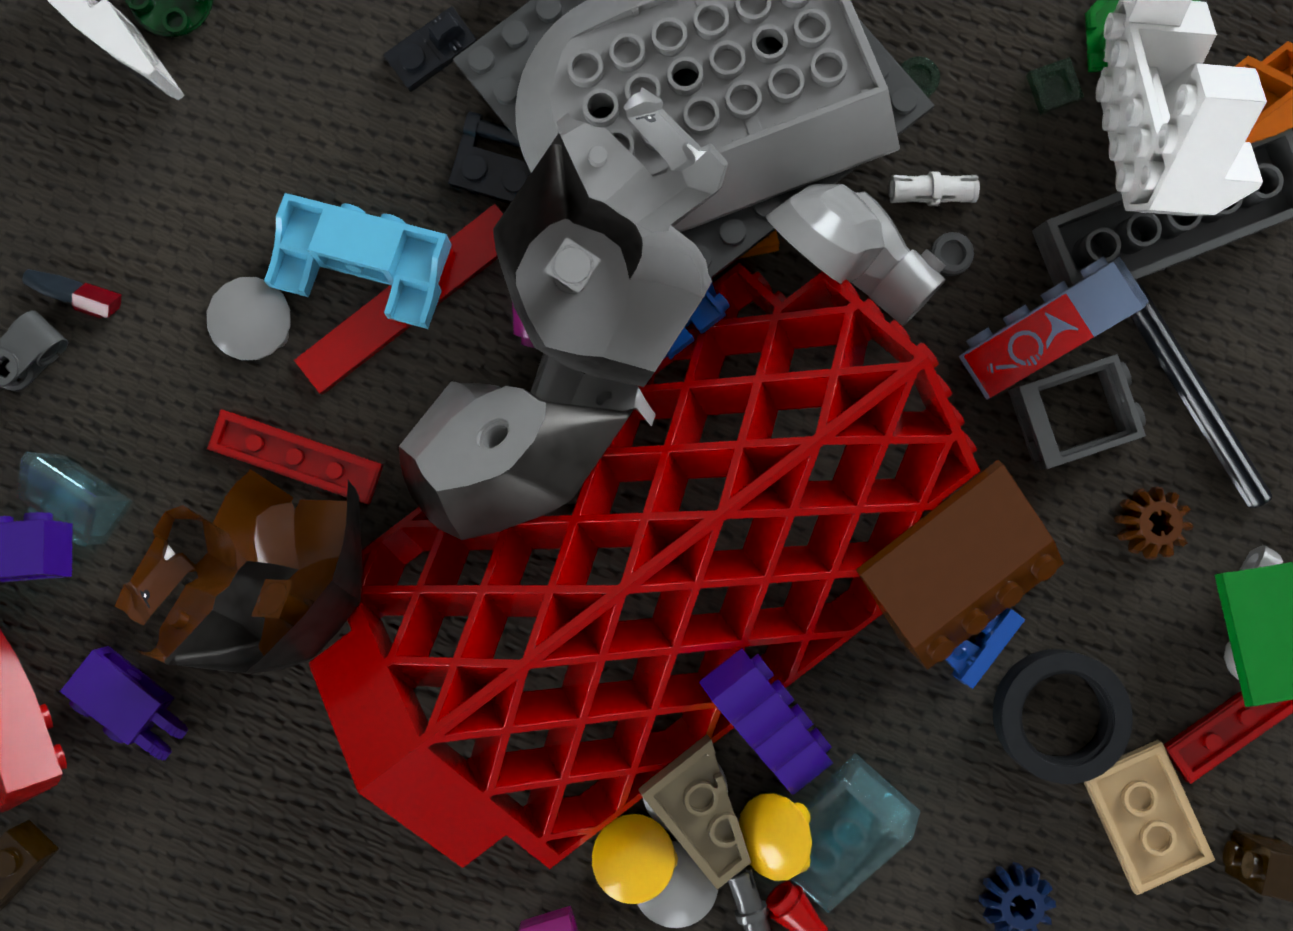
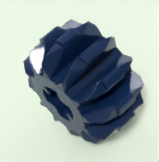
(1006, 888)

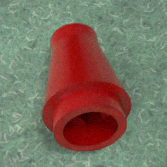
(793, 909)

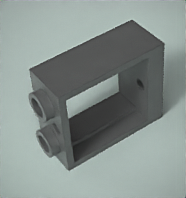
(1036, 426)

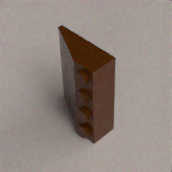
(961, 565)

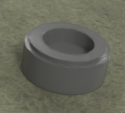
(954, 251)

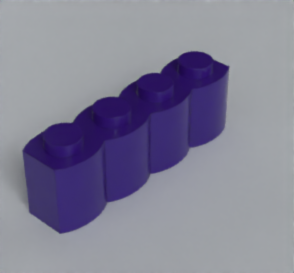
(766, 721)

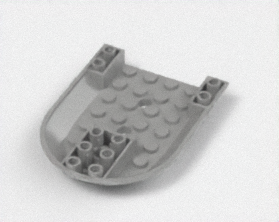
(770, 115)

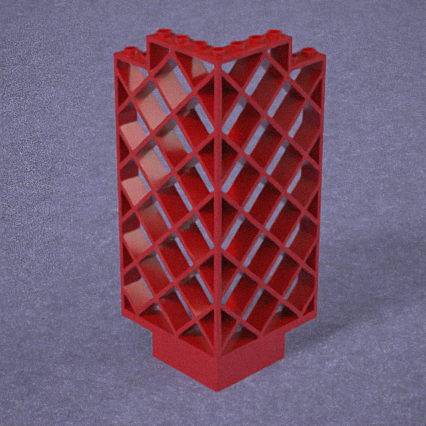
(463, 803)

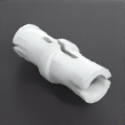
(934, 188)

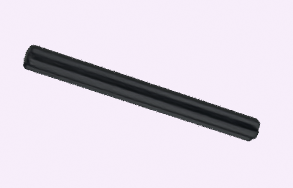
(1201, 405)

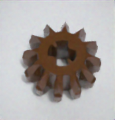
(1139, 526)

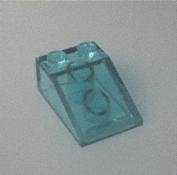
(854, 830)

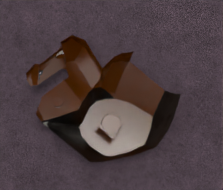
(266, 589)

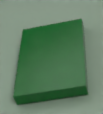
(1260, 630)

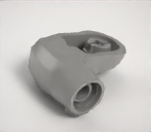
(857, 241)

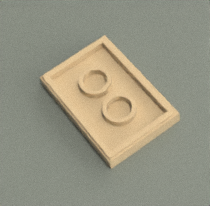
(1149, 818)

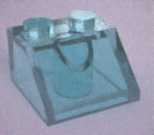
(72, 494)

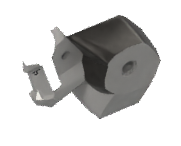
(597, 247)
(512, 454)

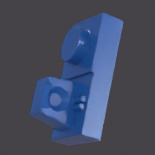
(973, 660)

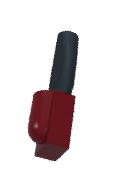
(84, 297)

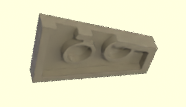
(698, 812)

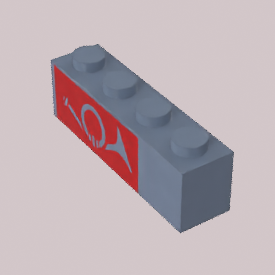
(1053, 328)

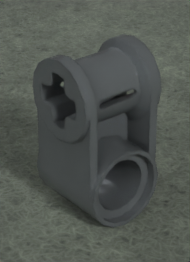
(28, 350)

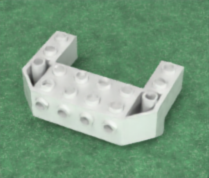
(1172, 119)

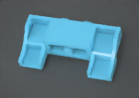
(360, 245)

